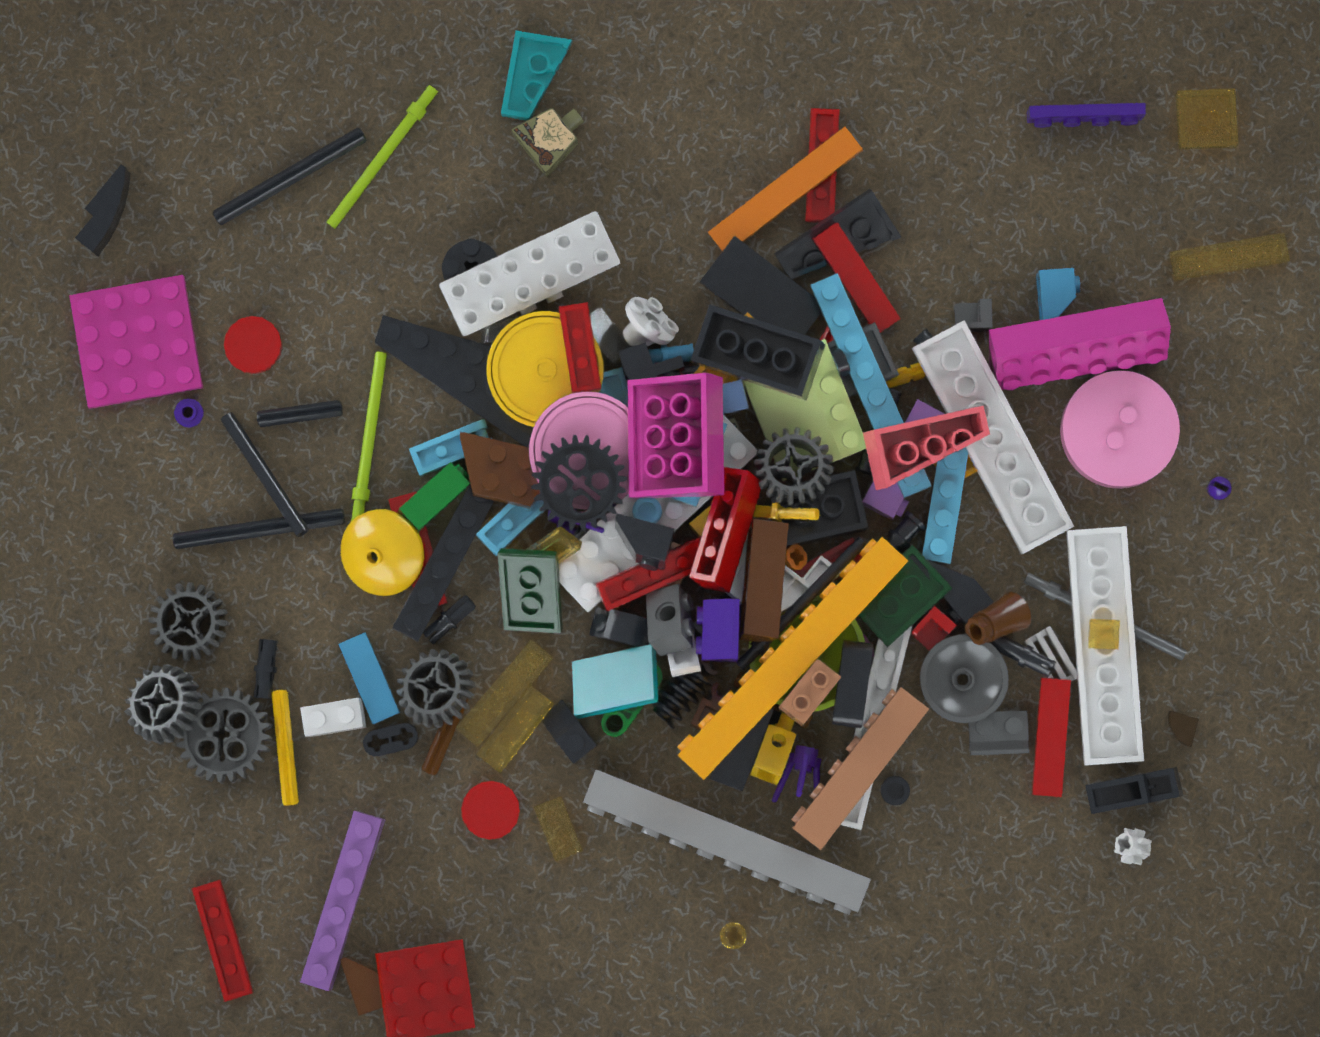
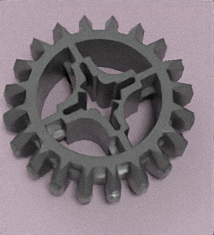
(803, 462)
(200, 614)
(433, 711)
(167, 718)

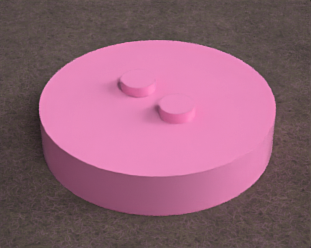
(582, 415)
(1119, 429)

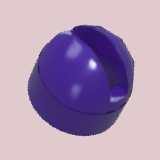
(1217, 493)

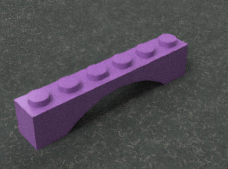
(341, 900)

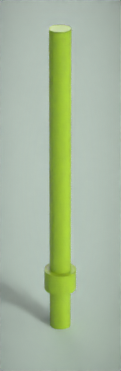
(415, 112)
(361, 492)

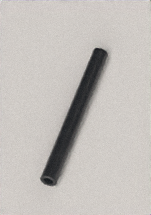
(264, 474)

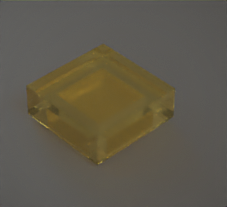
(1103, 634)

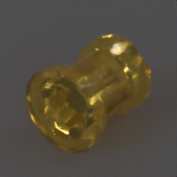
(737, 943)

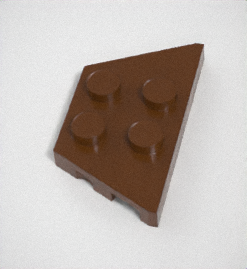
(499, 470)

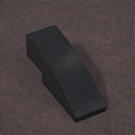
(106, 211)
(1134, 790)

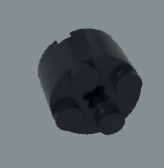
(464, 255)

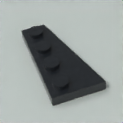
(860, 219)

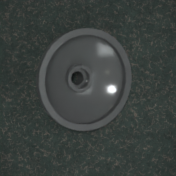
(985, 674)

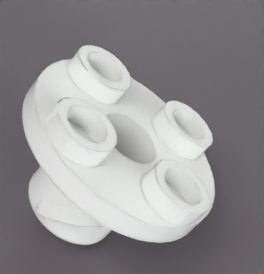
(648, 323)

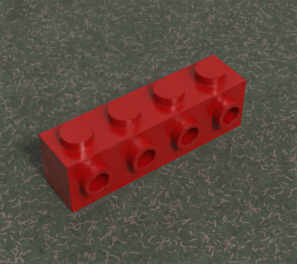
(726, 531)

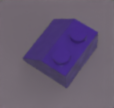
(719, 630)

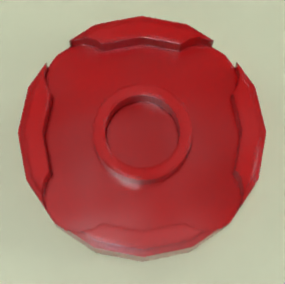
(252, 345)
(490, 810)

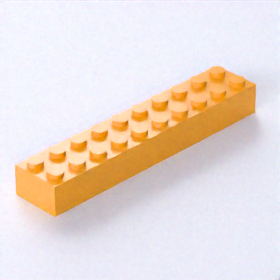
(792, 658)

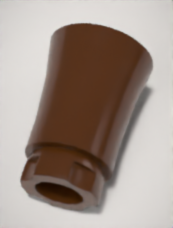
(1001, 618)

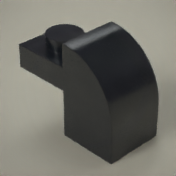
(638, 364)
(620, 627)

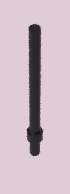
(804, 600)

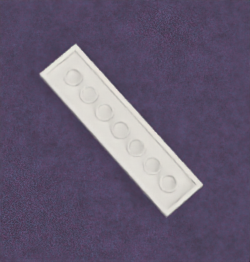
(1003, 457)
(606, 553)
(1105, 676)

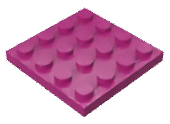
(136, 341)

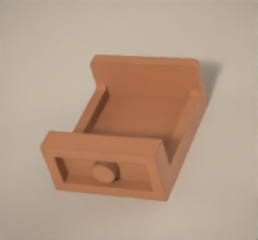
(809, 692)

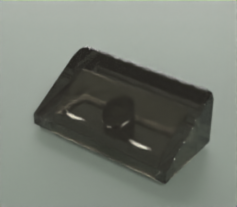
(608, 336)

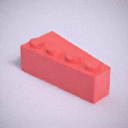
(913, 445)

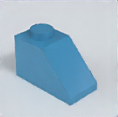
(1056, 291)

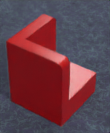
(932, 628)

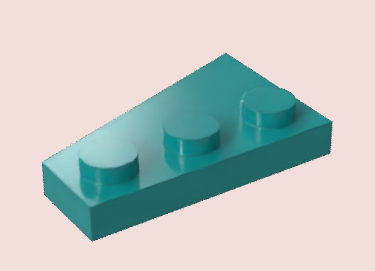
(530, 72)

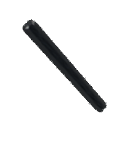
(289, 176)
(255, 529)

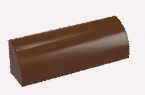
(763, 581)

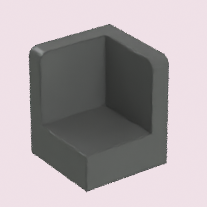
(976, 315)

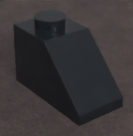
(645, 540)
(568, 732)

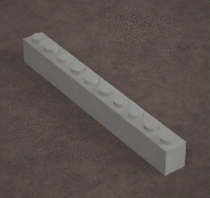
(727, 841)

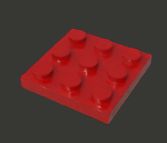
(425, 990)

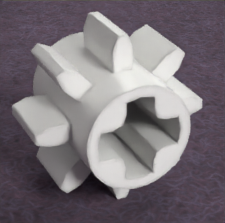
(1133, 846)

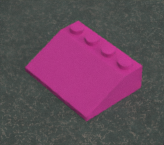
(676, 436)

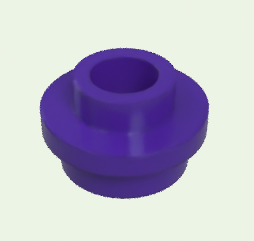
(192, 421)

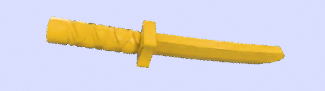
(777, 512)

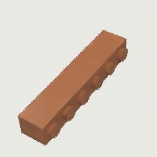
(860, 768)

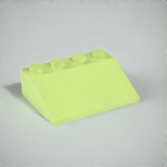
(825, 413)

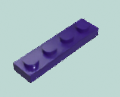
(1098, 114)

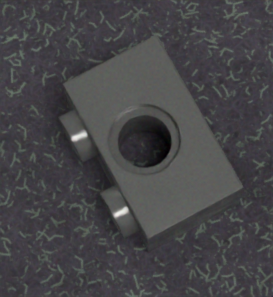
(670, 619)

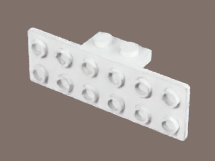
(529, 274)

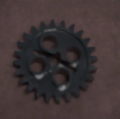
(561, 503)

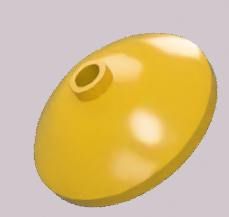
(396, 546)

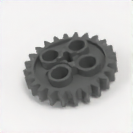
(250, 736)

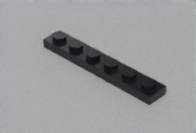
(442, 565)

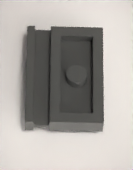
(1000, 734)

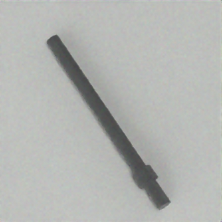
(1053, 591)

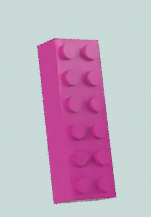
(1079, 344)

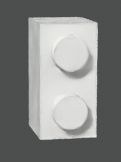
(333, 717)

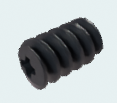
(678, 697)

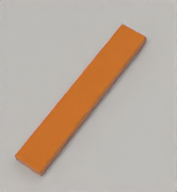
(787, 189)

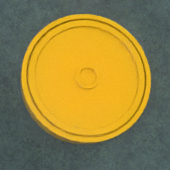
(530, 366)

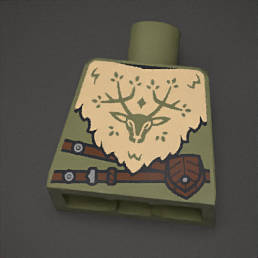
(548, 138)

